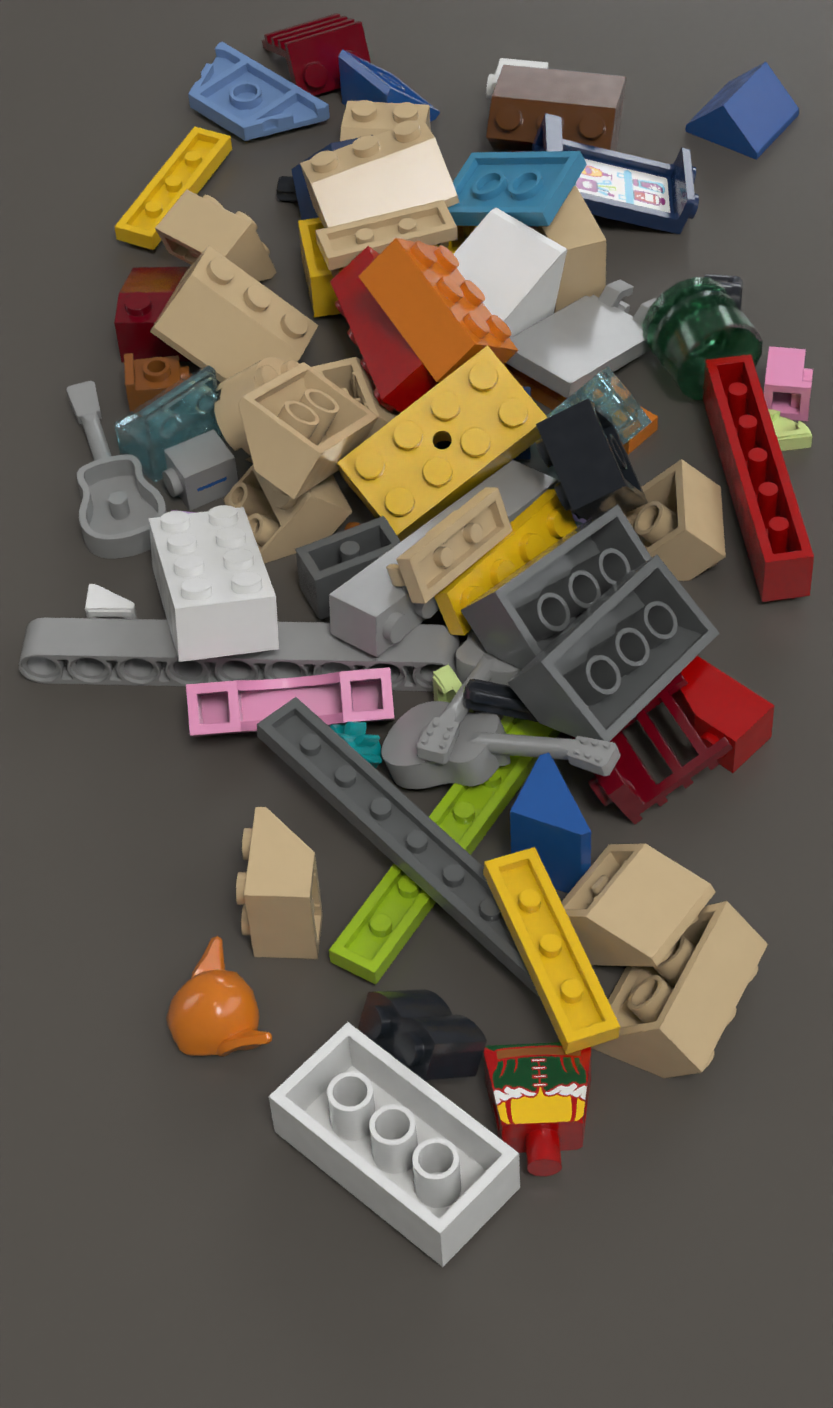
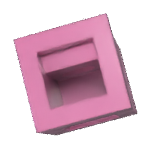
(788, 383)

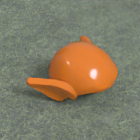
(215, 1010)

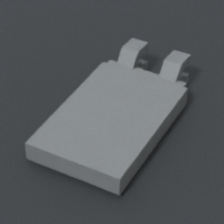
(582, 340)

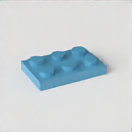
(518, 183)

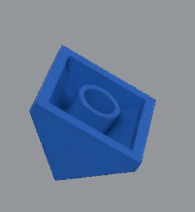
(369, 82)
(746, 113)
(553, 824)

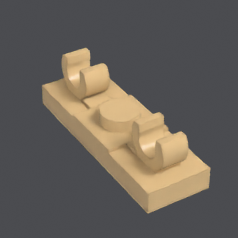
(424, 223)
(452, 546)

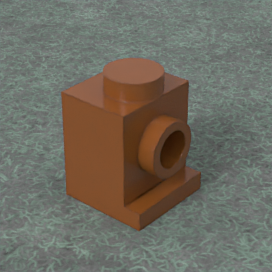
(150, 377)

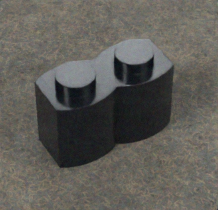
(423, 1033)

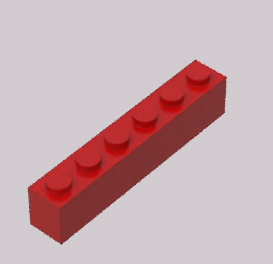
(758, 479)

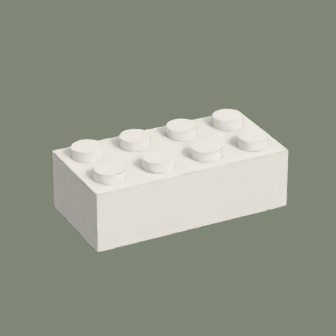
(213, 583)
(395, 1143)

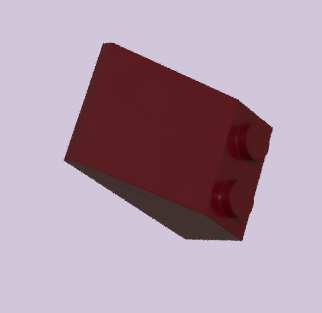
(139, 307)

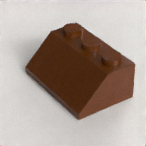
(585, 102)

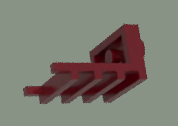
(314, 50)
(630, 781)

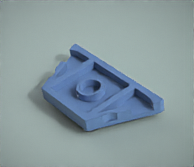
(251, 97)

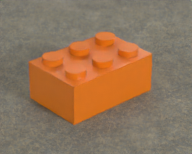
(435, 306)

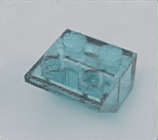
(169, 419)

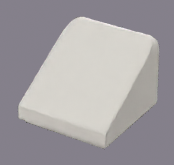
(108, 605)

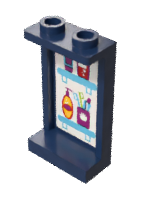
(628, 185)

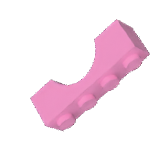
(333, 697)

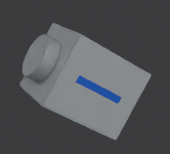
(200, 470)

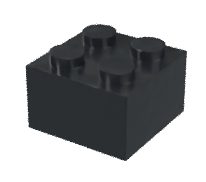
(589, 461)

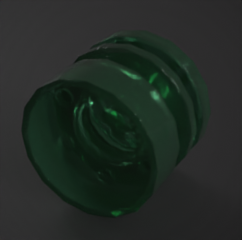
(697, 324)

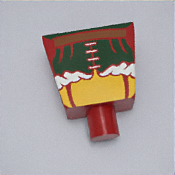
(539, 1100)

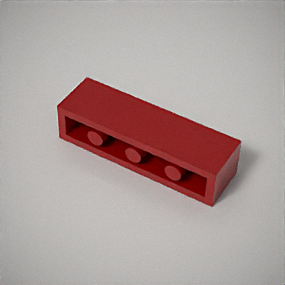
(386, 354)

